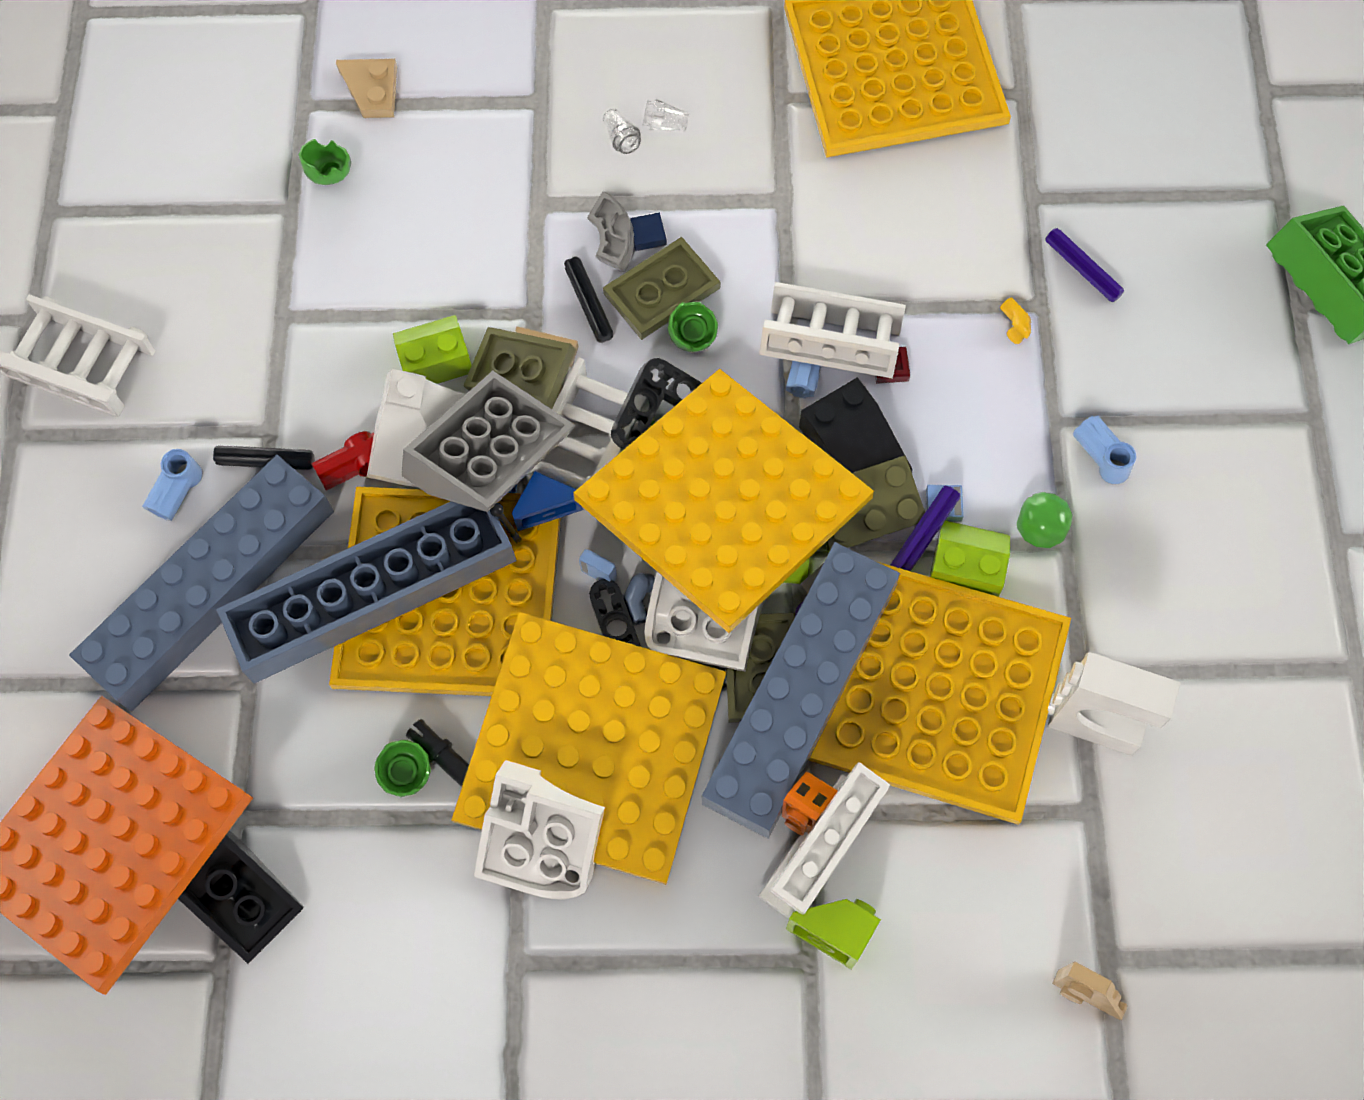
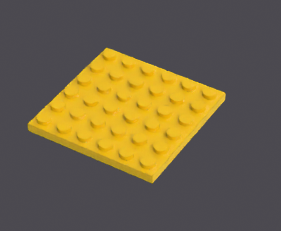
(894, 71)
(723, 498)
(460, 637)
(950, 696)
(604, 727)

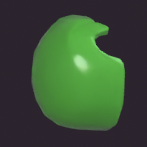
(324, 163)
(692, 326)
(1044, 520)
(402, 768)

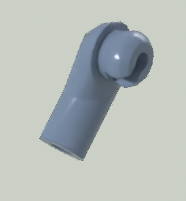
(634, 595)

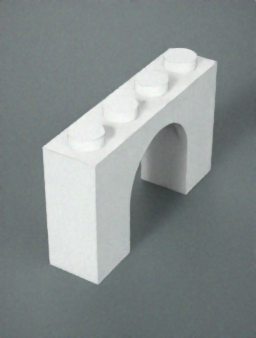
(1111, 703)

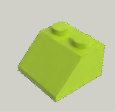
(434, 350)
(971, 557)
(837, 929)

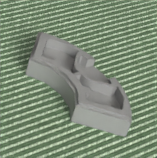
(614, 230)

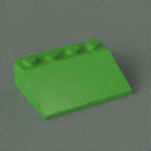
(1327, 263)

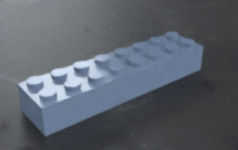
(214, 567)
(363, 587)
(800, 690)

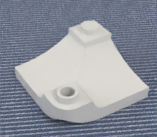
(406, 411)
(693, 632)
(537, 836)

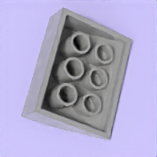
(483, 444)

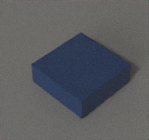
(648, 231)

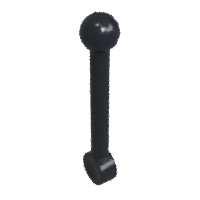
(497, 511)

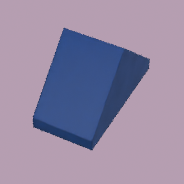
(543, 502)

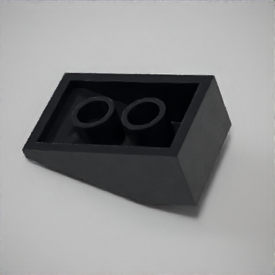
(851, 428)
(240, 898)

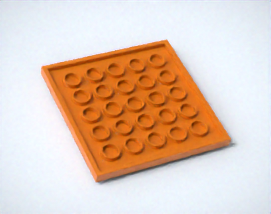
(109, 841)

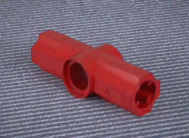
(345, 462)

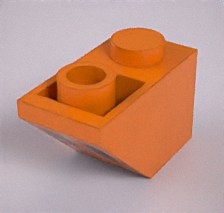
(806, 803)

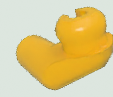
(1020, 320)

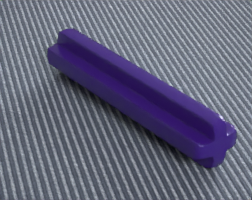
(1084, 265)
(926, 528)

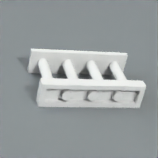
(828, 347)
(575, 380)
(74, 385)
(819, 852)

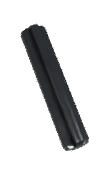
(588, 299)
(260, 456)

